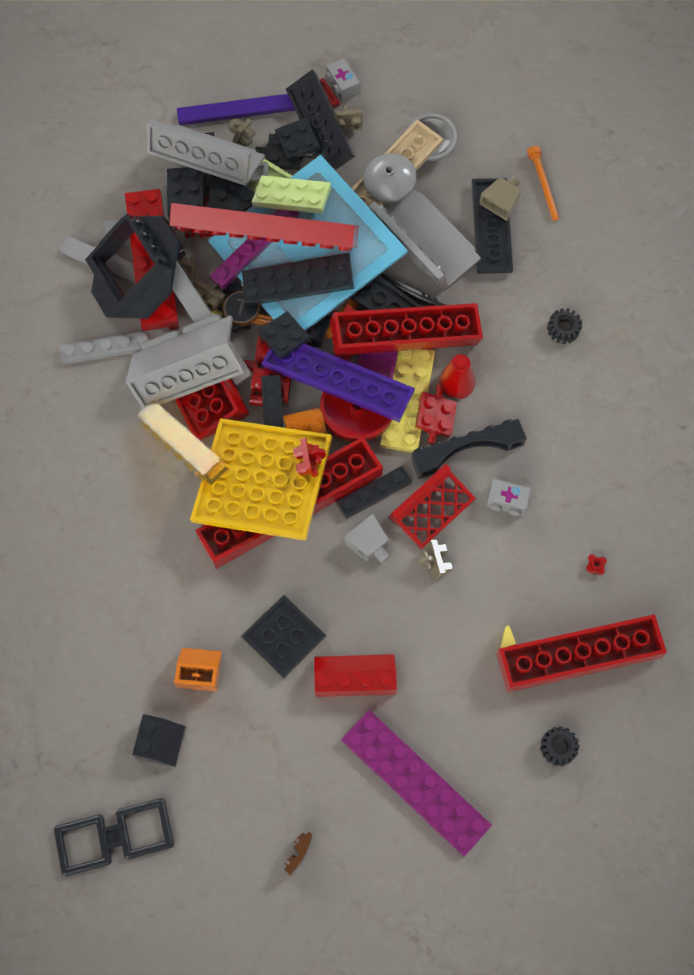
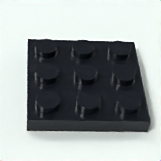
(283, 636)

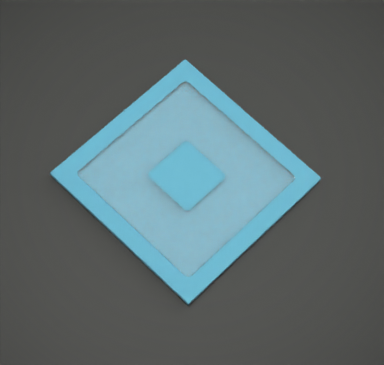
(374, 252)

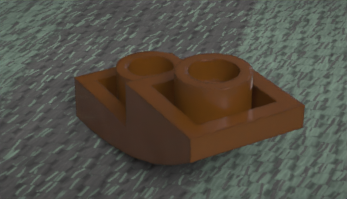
(302, 846)

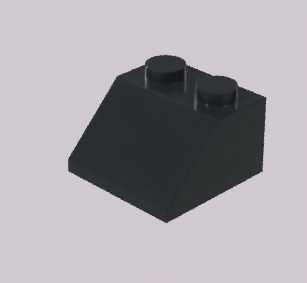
(158, 740)

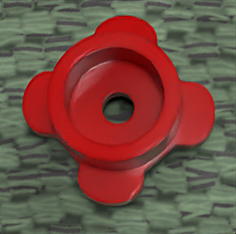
(591, 568)

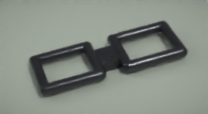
(113, 837)

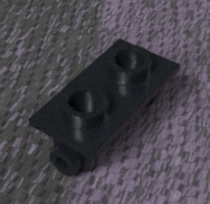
(318, 332)

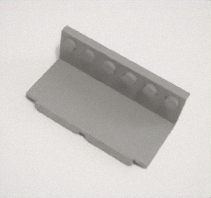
(202, 152)
(428, 238)
(183, 362)

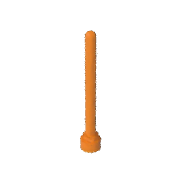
(534, 153)

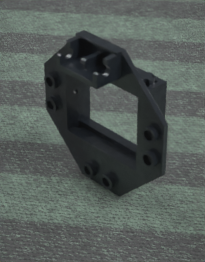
(155, 286)

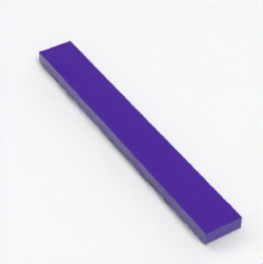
(234, 109)

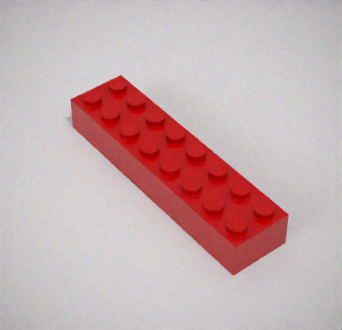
(150, 204)
(405, 329)
(581, 653)

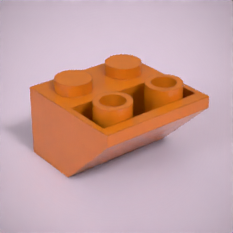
(308, 420)
(198, 669)

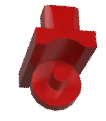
(311, 455)

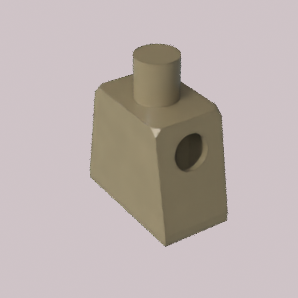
(501, 197)

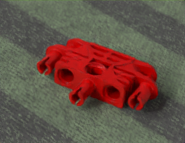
(261, 351)

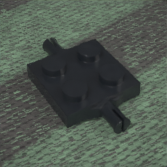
(276, 156)

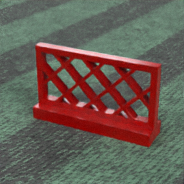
(418, 497)

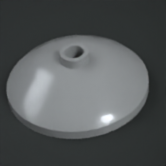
(444, 128)
(393, 185)

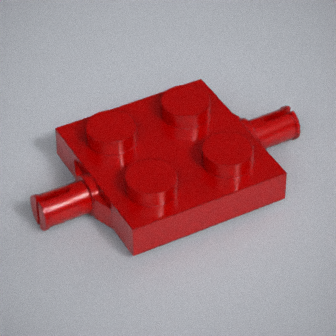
(435, 414)

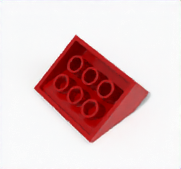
(206, 407)

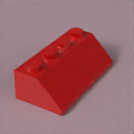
(355, 675)

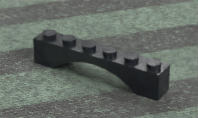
(502, 436)

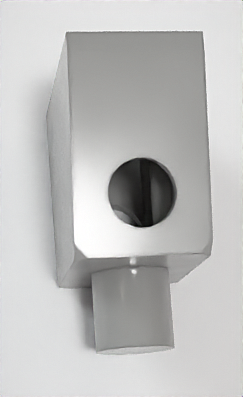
(368, 540)

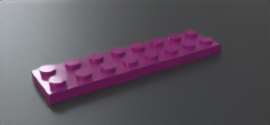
(416, 783)

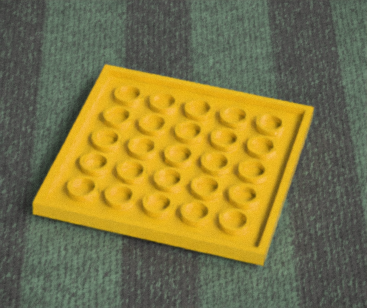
(261, 483)

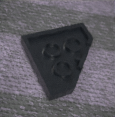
(229, 195)

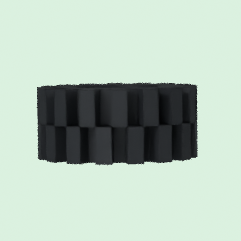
(568, 317)
(568, 737)

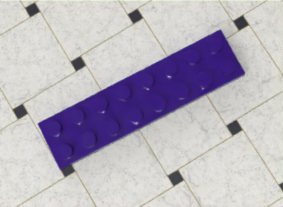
(343, 380)

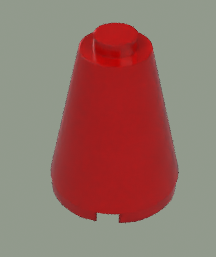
(458, 377)

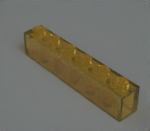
(182, 442)

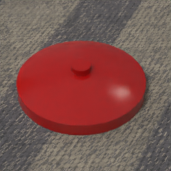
(350, 420)

